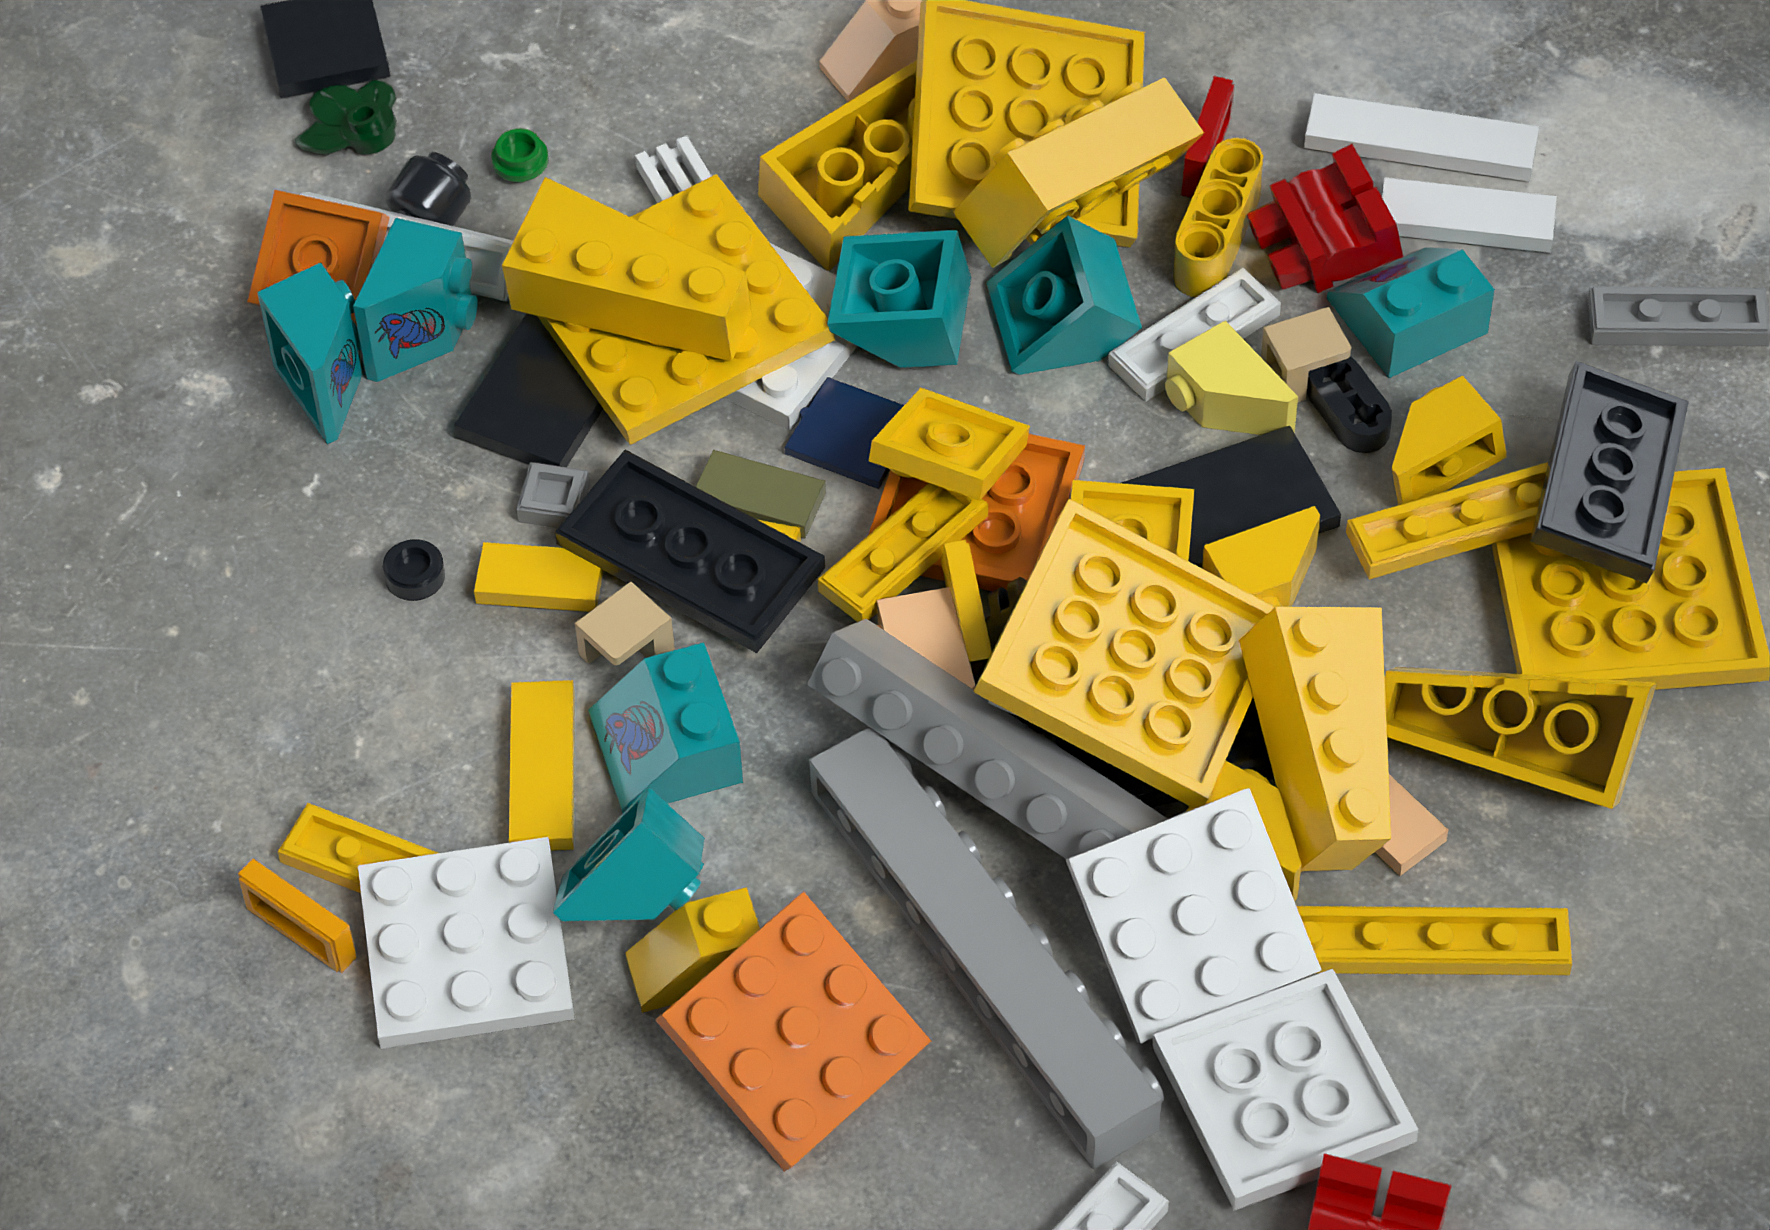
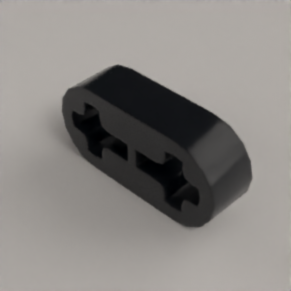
(1339, 407)

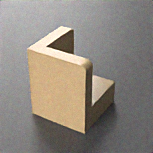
(1303, 345)
(623, 626)

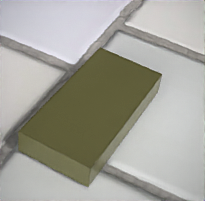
(763, 490)

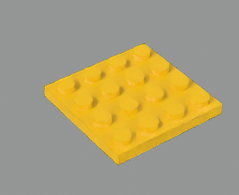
(1004, 77)
(655, 385)
(1680, 629)
(1127, 655)

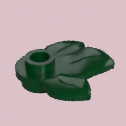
(351, 119)

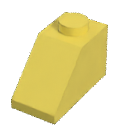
(1228, 384)

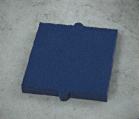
(840, 430)

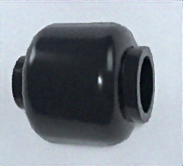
(430, 189)

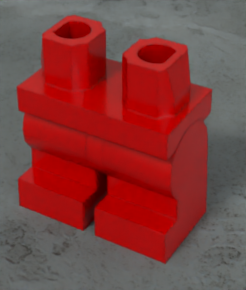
(1332, 221)
(1349, 1196)

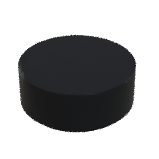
(413, 570)

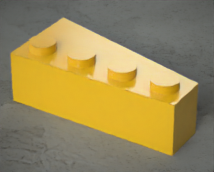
(1076, 166)
(844, 167)
(623, 277)
(1325, 727)
(1534, 728)

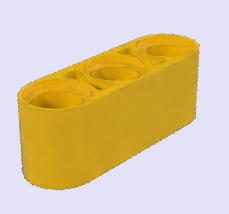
(1218, 216)

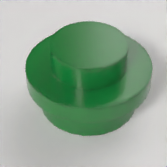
(519, 155)

